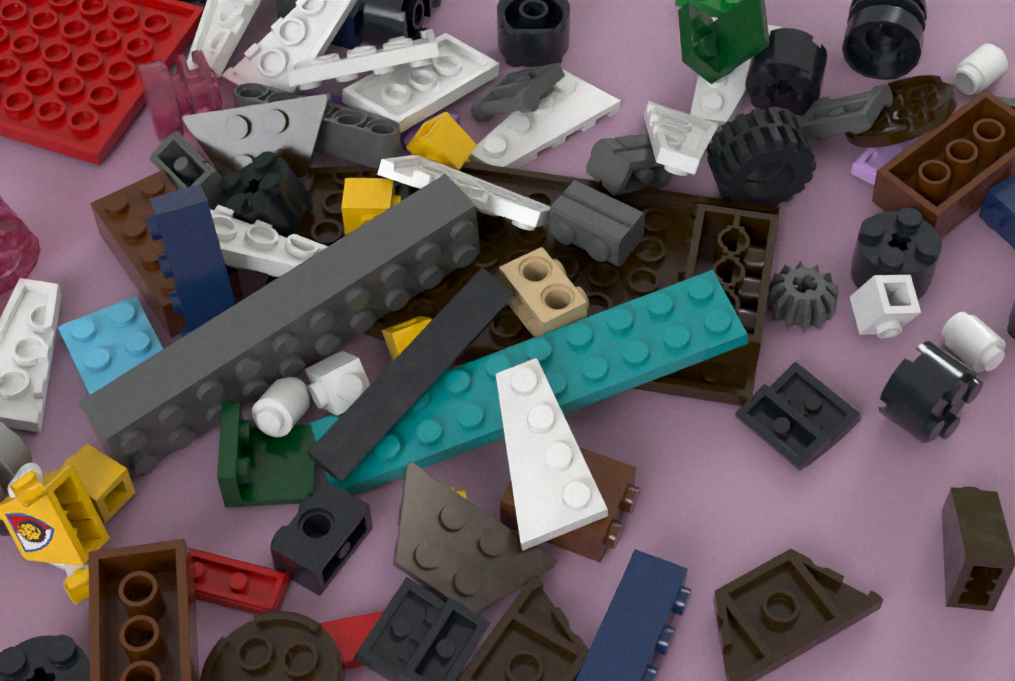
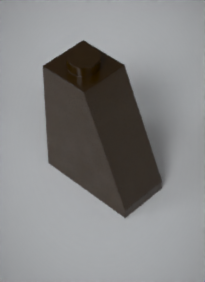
(975, 549)

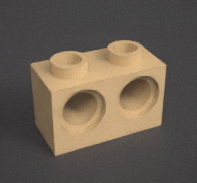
(543, 293)

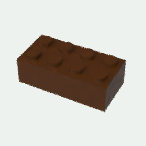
(952, 164)
(127, 234)
(143, 613)

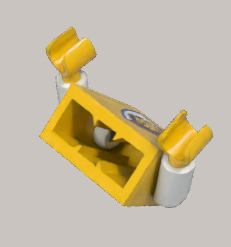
(54, 523)

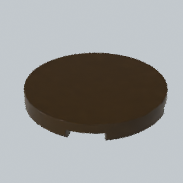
(917, 108)
(276, 649)

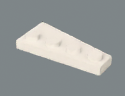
(364, 58)
(724, 97)
(523, 135)
(678, 138)
(487, 197)
(27, 352)
(546, 466)

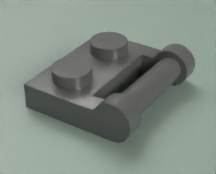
(517, 92)
(845, 114)

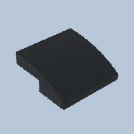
(798, 416)
(421, 637)

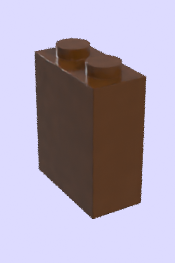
(618, 490)

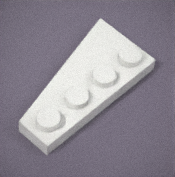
(221, 31)
(296, 38)
(259, 245)

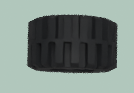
(761, 158)

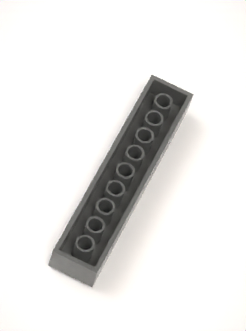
(284, 326)

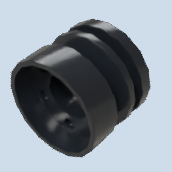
(884, 37)

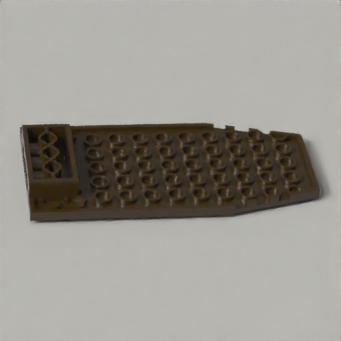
(680, 241)

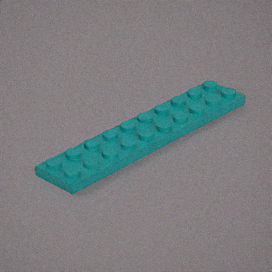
(580, 363)

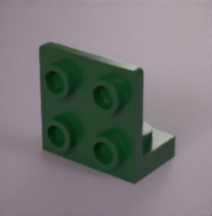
(722, 44)
(261, 467)

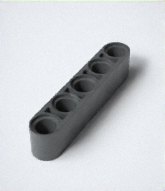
(345, 131)

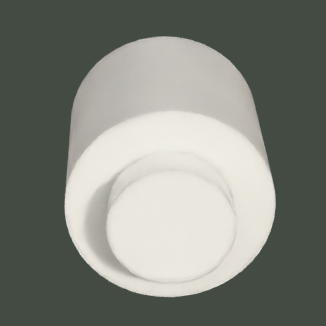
(980, 69)
(973, 342)
(281, 406)

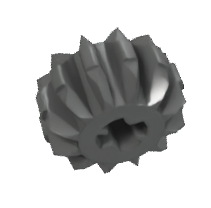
(802, 296)

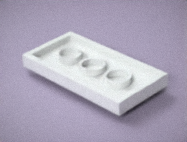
(419, 92)

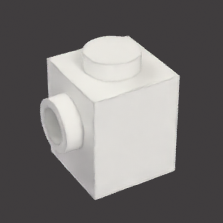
(885, 305)
(337, 382)

